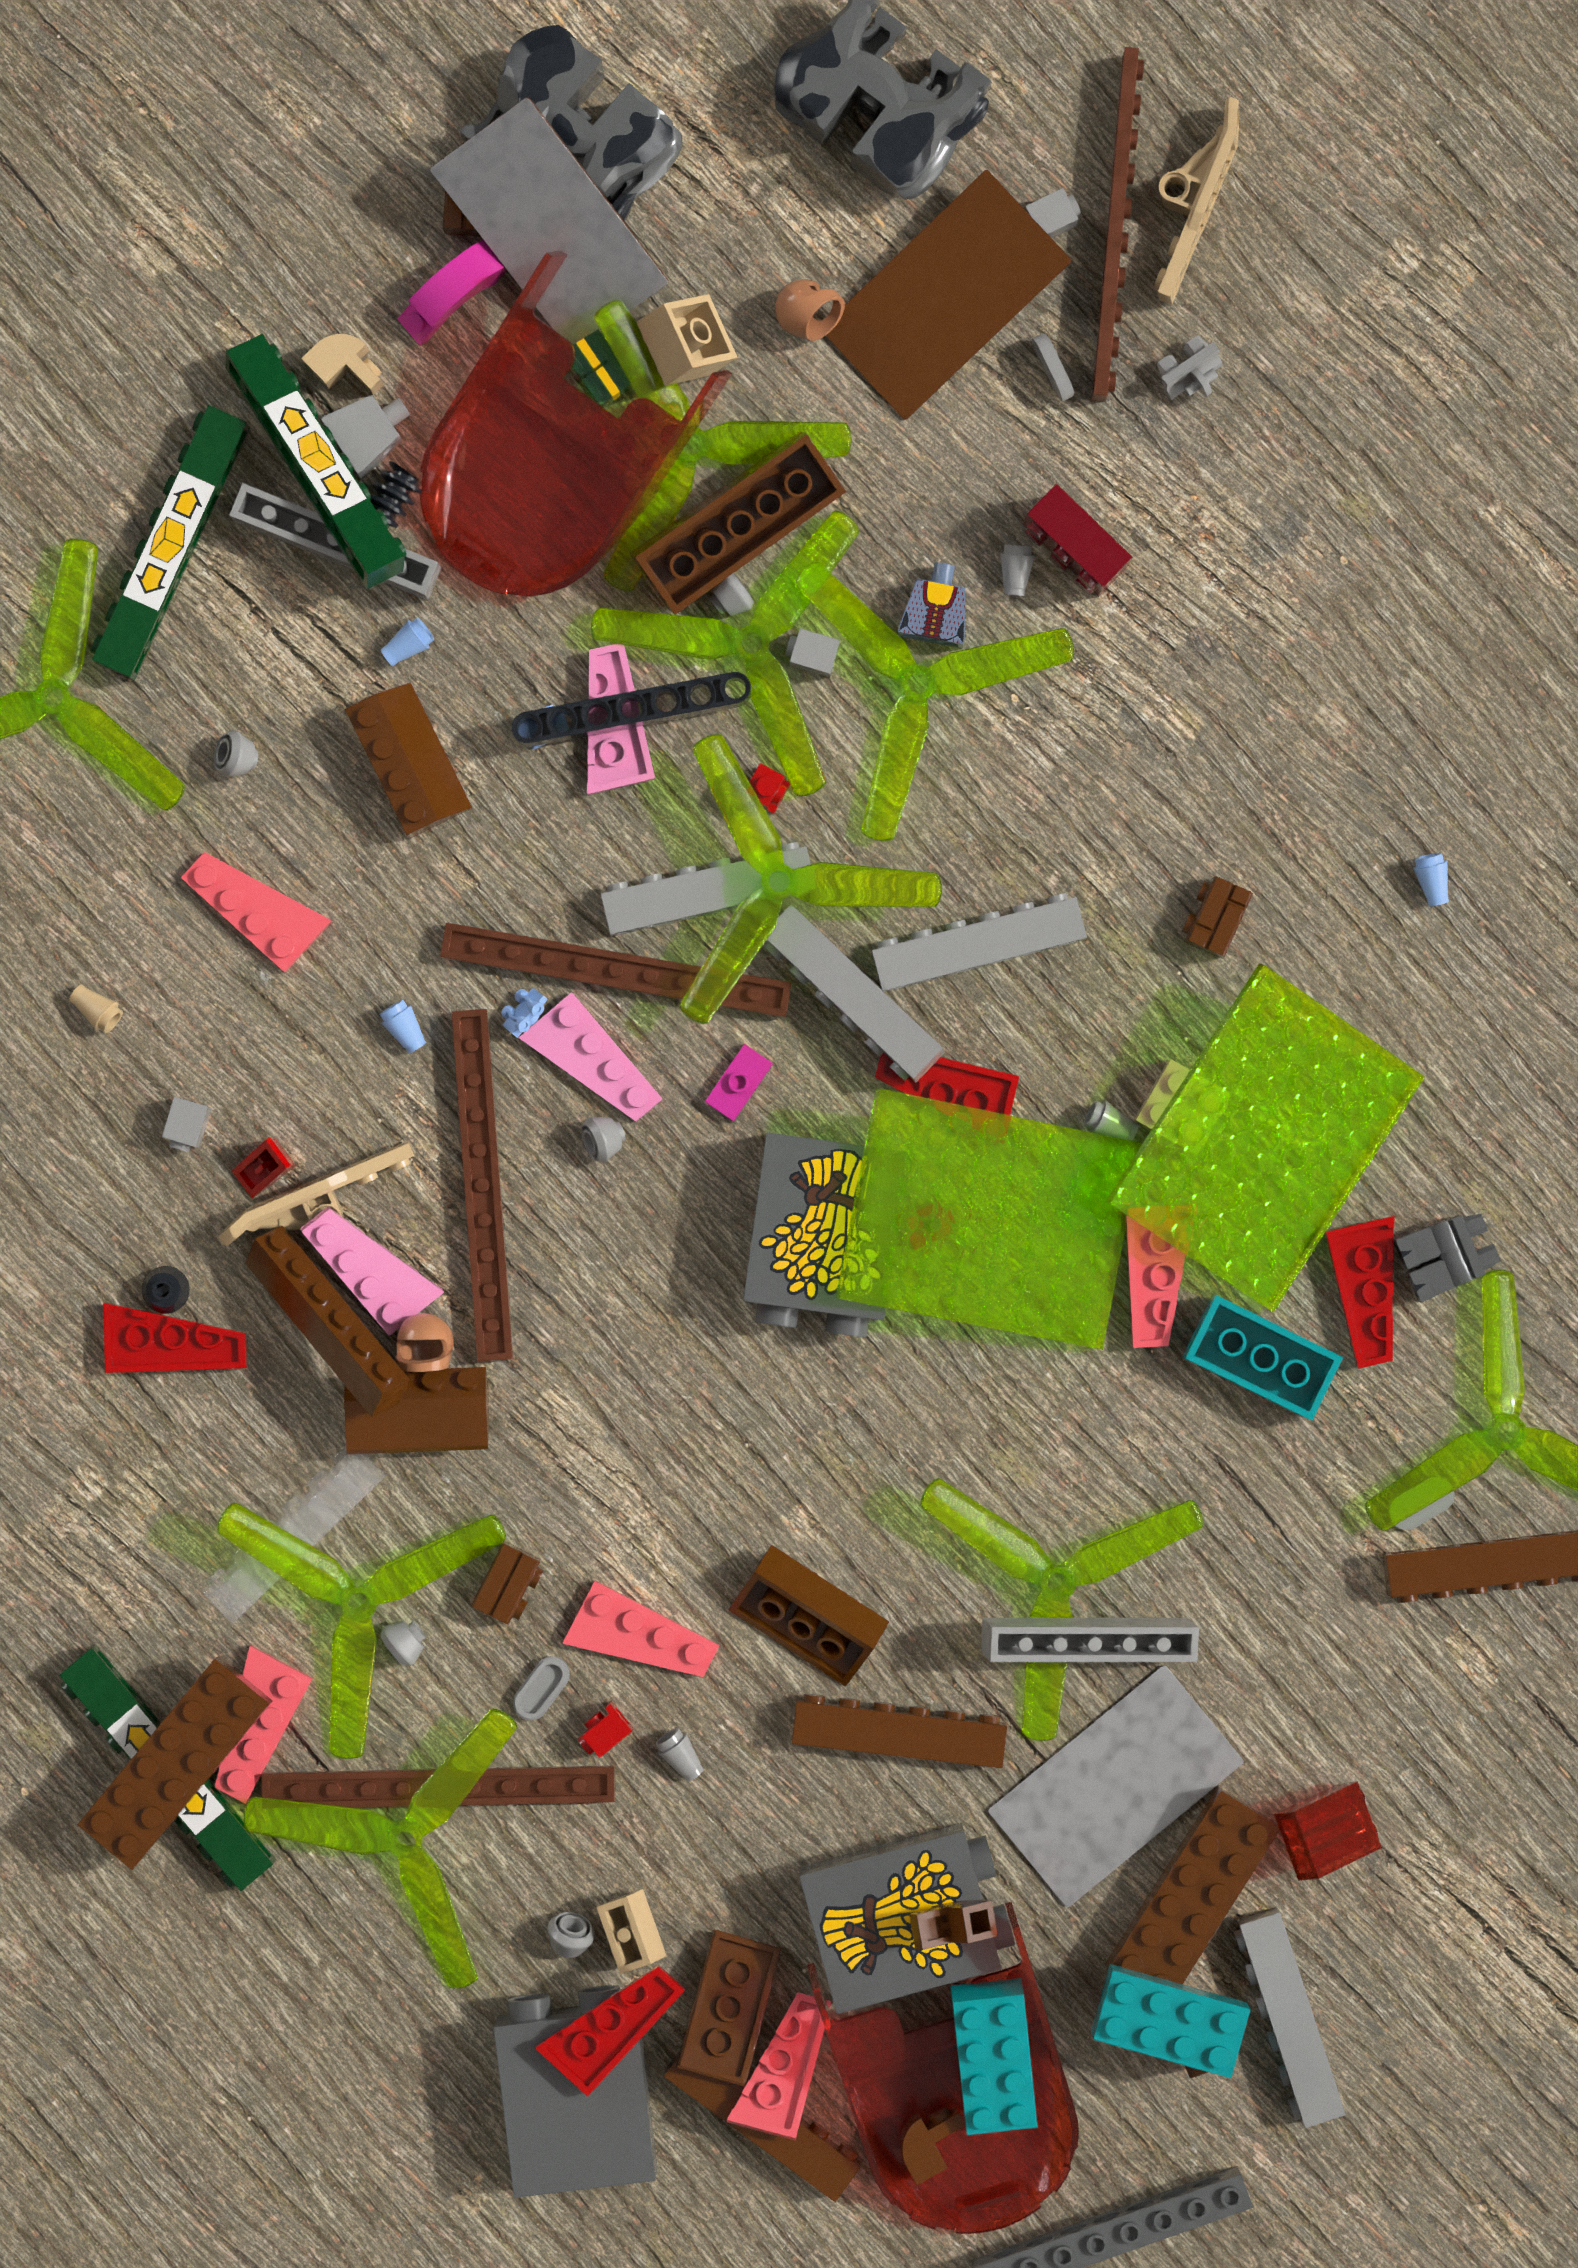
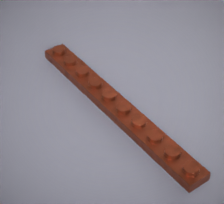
(1116, 239)
(603, 967)
(482, 1185)
(397, 1787)

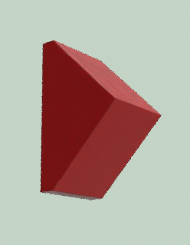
(263, 1167)

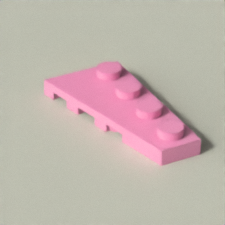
(622, 755)
(586, 1052)
(373, 1274)

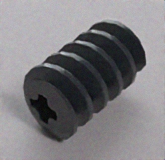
(394, 493)

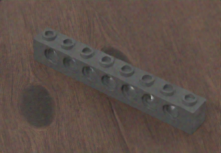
(1128, 2226)

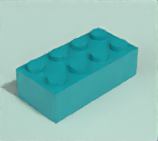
(1262, 1357)
(1170, 2021)
(994, 2056)

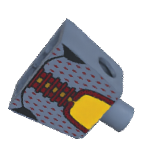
(936, 610)

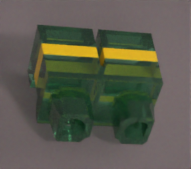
(599, 369)

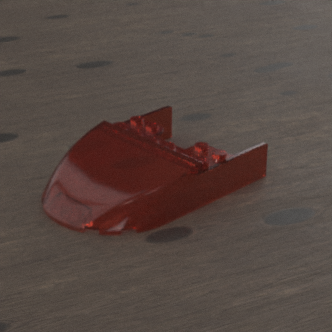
(534, 475)
(895, 2074)

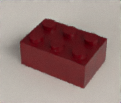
(1076, 541)

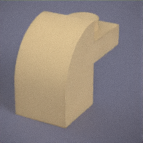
(339, 354)

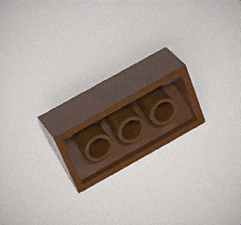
(408, 759)
(434, 1414)
(809, 1615)

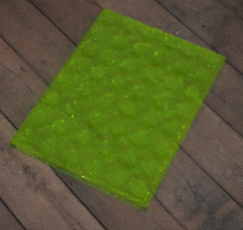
(1265, 1138)
(986, 1220)

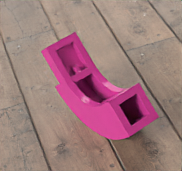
(449, 289)

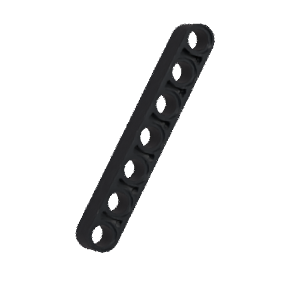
(614, 703)

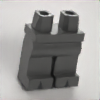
(1456, 1253)

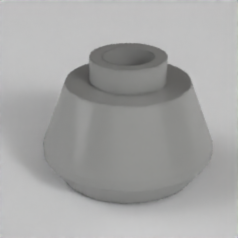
(731, 596)
(235, 754)
(602, 1137)
(403, 1641)
(570, 1934)

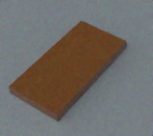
(728, 2008)

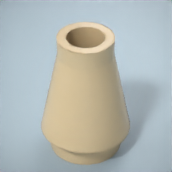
(97, 1009)

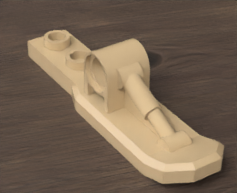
(1202, 181)
(301, 1204)

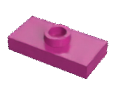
(739, 1082)

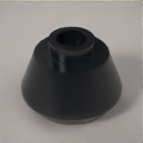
(173, 1282)

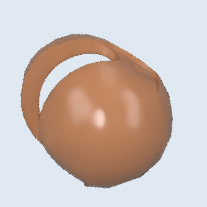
(798, 304)
(424, 1344)

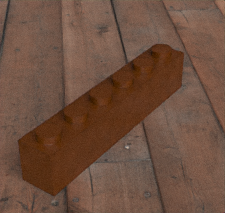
(327, 1321)
(1481, 1565)
(899, 1732)
(809, 2156)

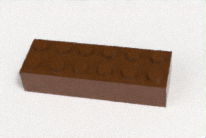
(738, 522)
(175, 1762)
(1196, 1889)

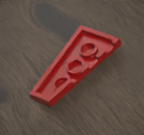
(956, 1084)
(1364, 1277)
(158, 1342)
(603, 2035)

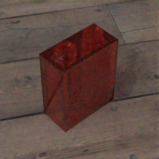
(1328, 1831)

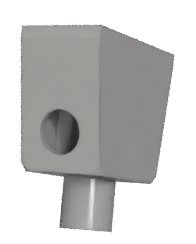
(366, 431)

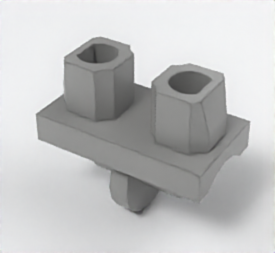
(1194, 372)

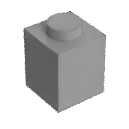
(1055, 212)
(813, 652)
(186, 1124)

